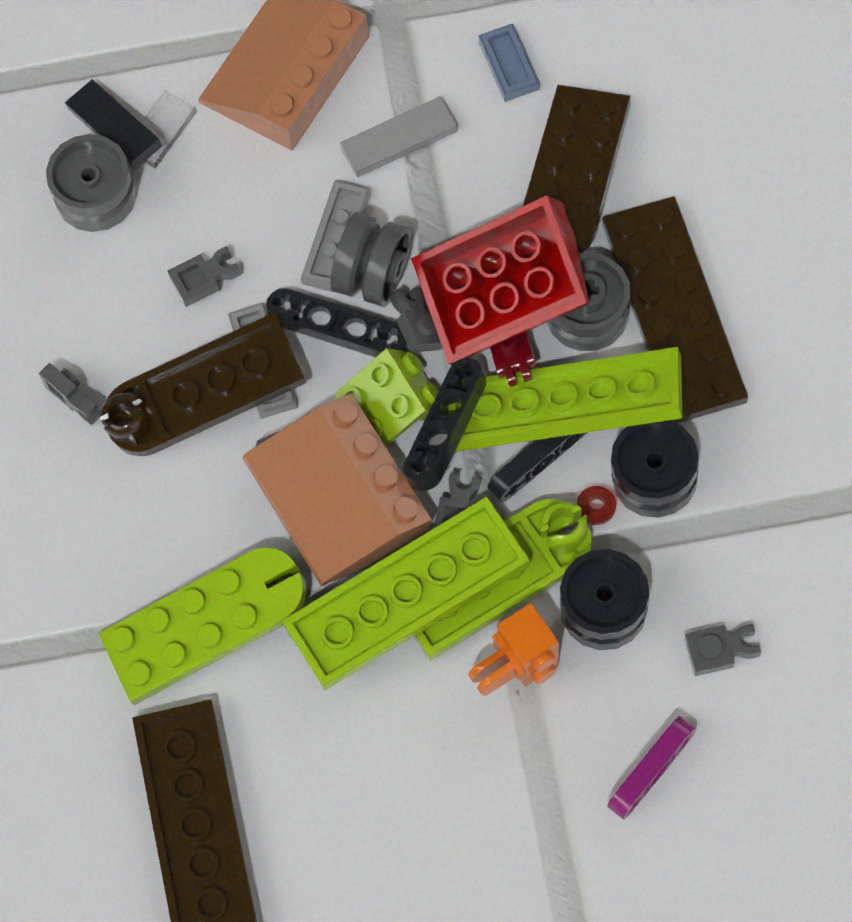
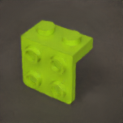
(392, 393)

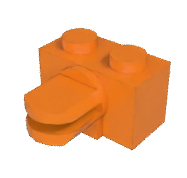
(524, 651)

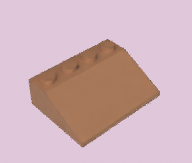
(287, 66)
(337, 490)

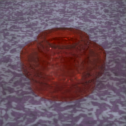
(601, 515)

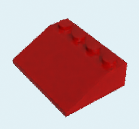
(502, 278)

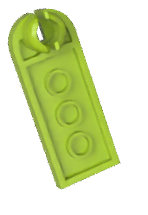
(549, 556)
(204, 621)

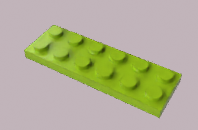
(576, 399)
(405, 593)

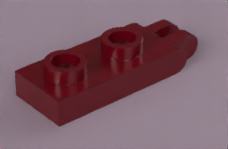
(514, 357)

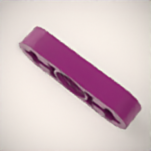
(651, 767)

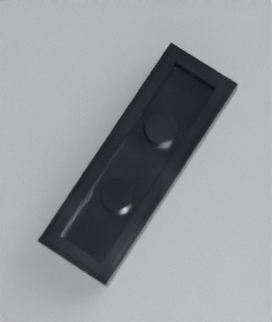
(110, 119)

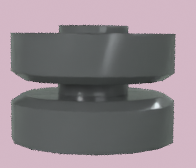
(91, 182)
(370, 259)
(608, 308)

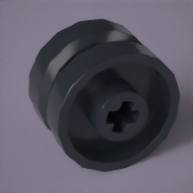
(655, 468)
(604, 576)

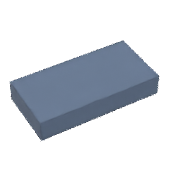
(508, 62)

